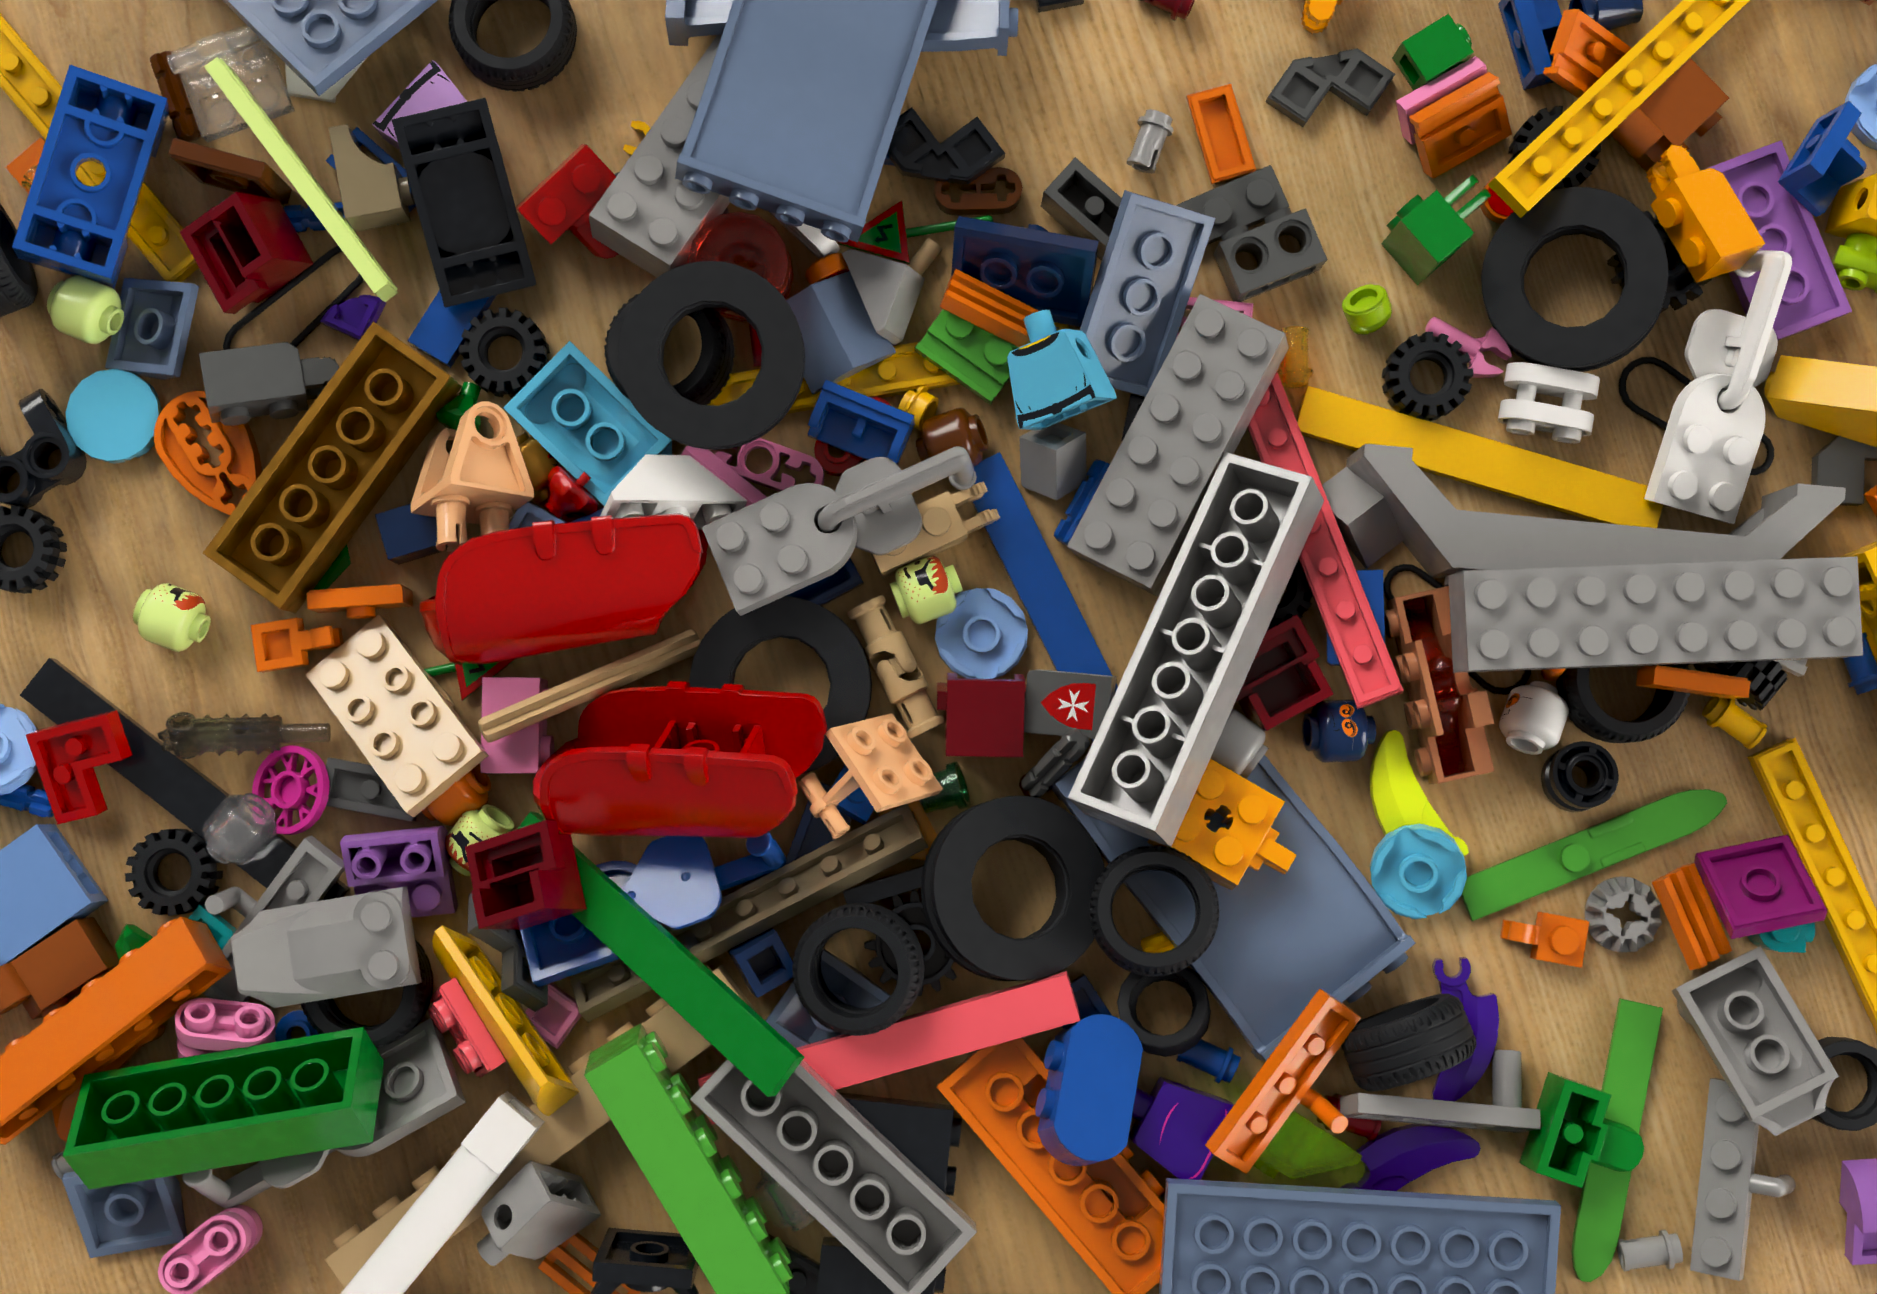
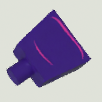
(1176, 1125)

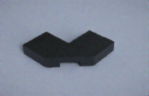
(955, 160)

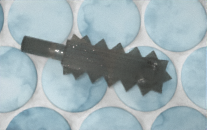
(196, 736)

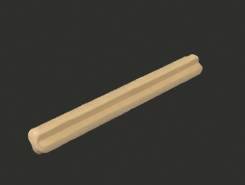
(589, 686)

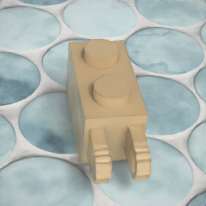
(940, 528)

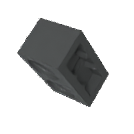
(1274, 264)

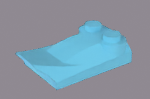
(585, 421)

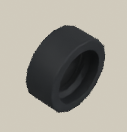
(1184, 1038)
(1865, 1112)

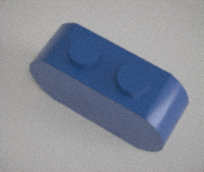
(1089, 1090)

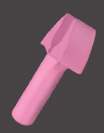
(1474, 347)

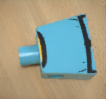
(1055, 374)

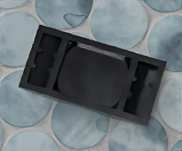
(464, 202)

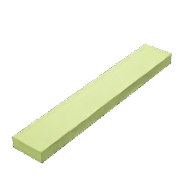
(301, 179)

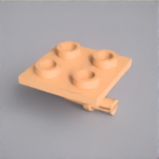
(879, 762)

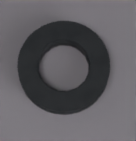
(1575, 213)
(663, 306)
(798, 620)
(949, 896)

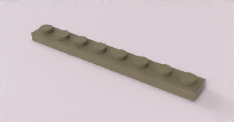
(766, 903)

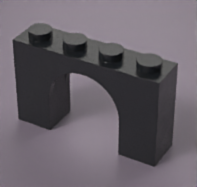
(924, 1136)

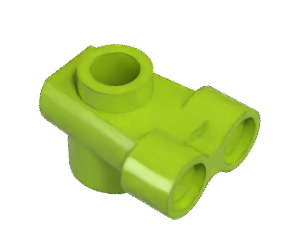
(1857, 262)

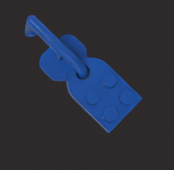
(670, 882)

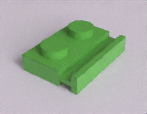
(967, 354)

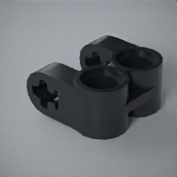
(32, 461)

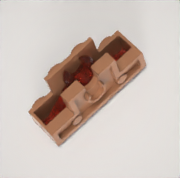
(1441, 703)

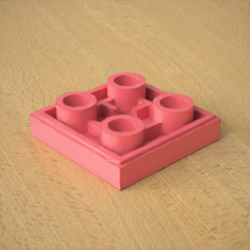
(454, 1012)

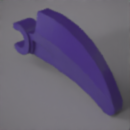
(1484, 1021)
(1409, 1153)

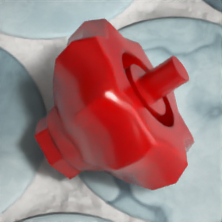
(569, 494)

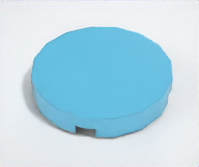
(113, 415)
(1418, 871)

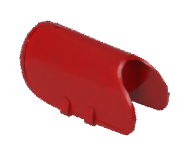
(561, 585)
(682, 762)

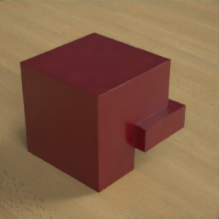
(246, 249)
(1283, 676)
(983, 716)
(525, 877)

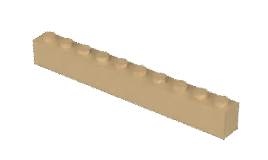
(554, 1138)

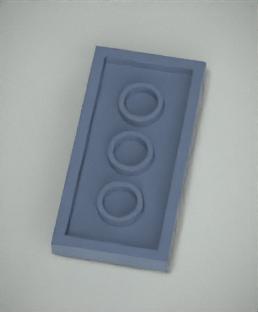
(1144, 288)

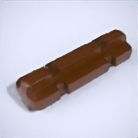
(178, 103)

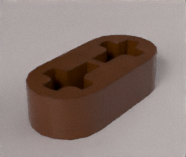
(978, 202)

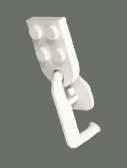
(1710, 450)

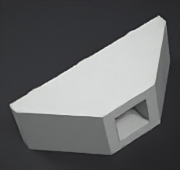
(673, 486)

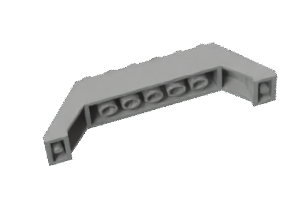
(1463, 540)

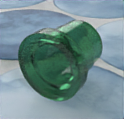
(953, 793)

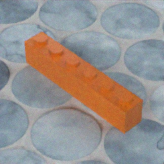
(106, 1020)

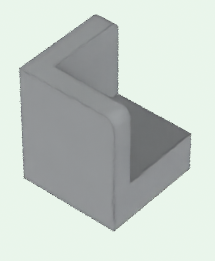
(1053, 460)

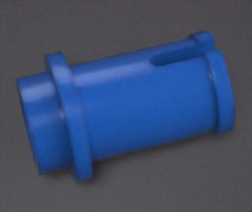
(1862, 669)
(1212, 1060)

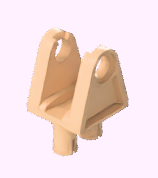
(474, 483)

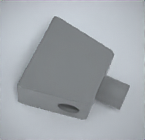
(535, 1213)

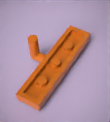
(1285, 1083)

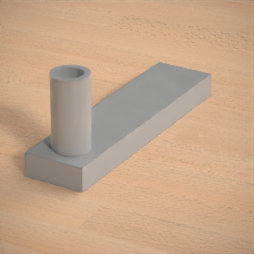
(1504, 1114)

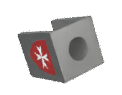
(1066, 701)

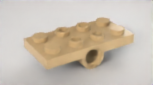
(397, 715)

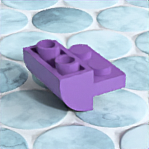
(403, 859)
(1859, 1200)

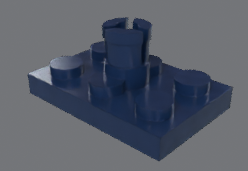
(1029, 265)

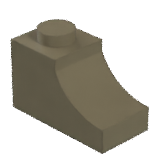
(370, 191)

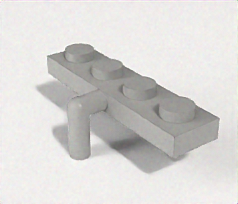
(302, 880)
(1728, 1186)

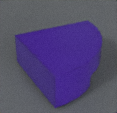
(354, 315)

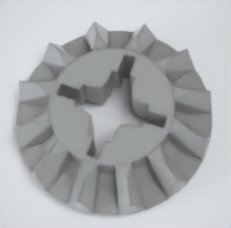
(1606, 928)

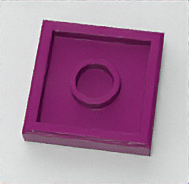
(1760, 887)

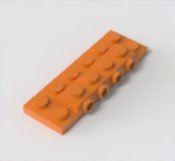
(1099, 1208)

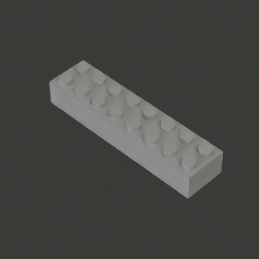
(1655, 614)
(1197, 648)

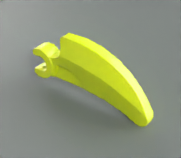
(1396, 792)

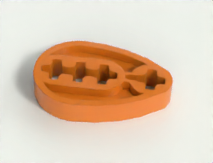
(186, 459)

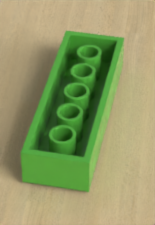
(685, 1166)

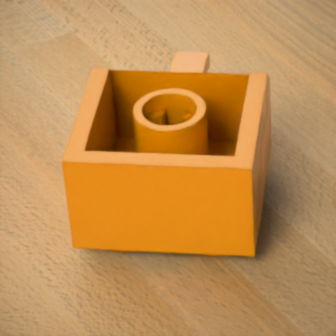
(1248, 830)

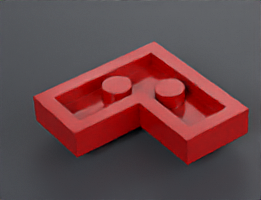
(67, 759)

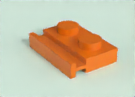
(1582, 52)
(1460, 125)

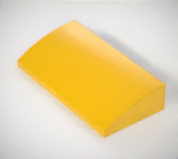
(505, 1021)

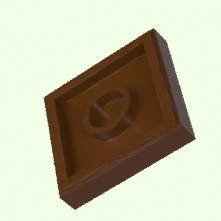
(229, 171)

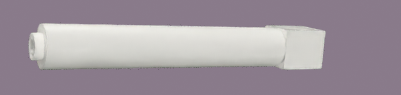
(448, 1198)

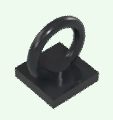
(644, 1262)

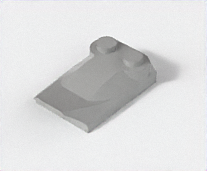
(327, 949)
(1759, 1041)

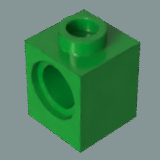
(1433, 51)

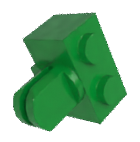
(1431, 230)
(1578, 1133)

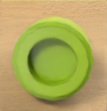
(1367, 308)

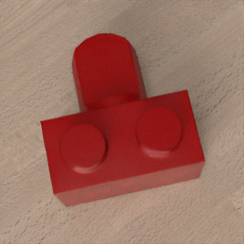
(568, 198)

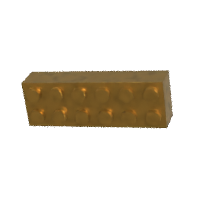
(332, 469)

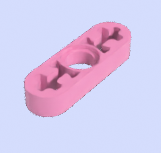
(795, 462)

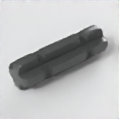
(1055, 762)

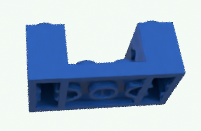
(80, 225)

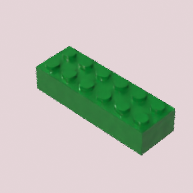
(225, 1108)

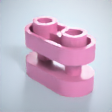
(221, 1025)
(210, 1250)

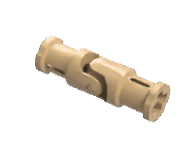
(906, 693)

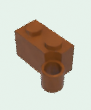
(1671, 115)
(56, 969)

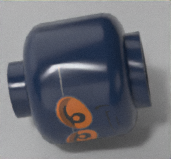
(1338, 731)

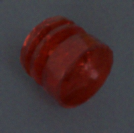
(747, 239)

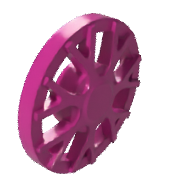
(292, 788)

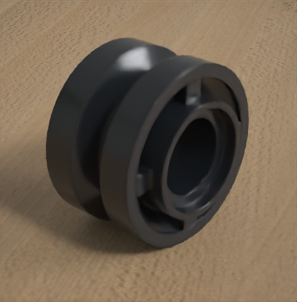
(1600, 773)

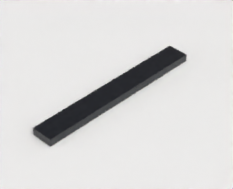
(157, 773)

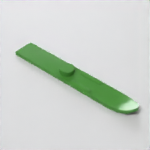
(1590, 850)
(1604, 1189)

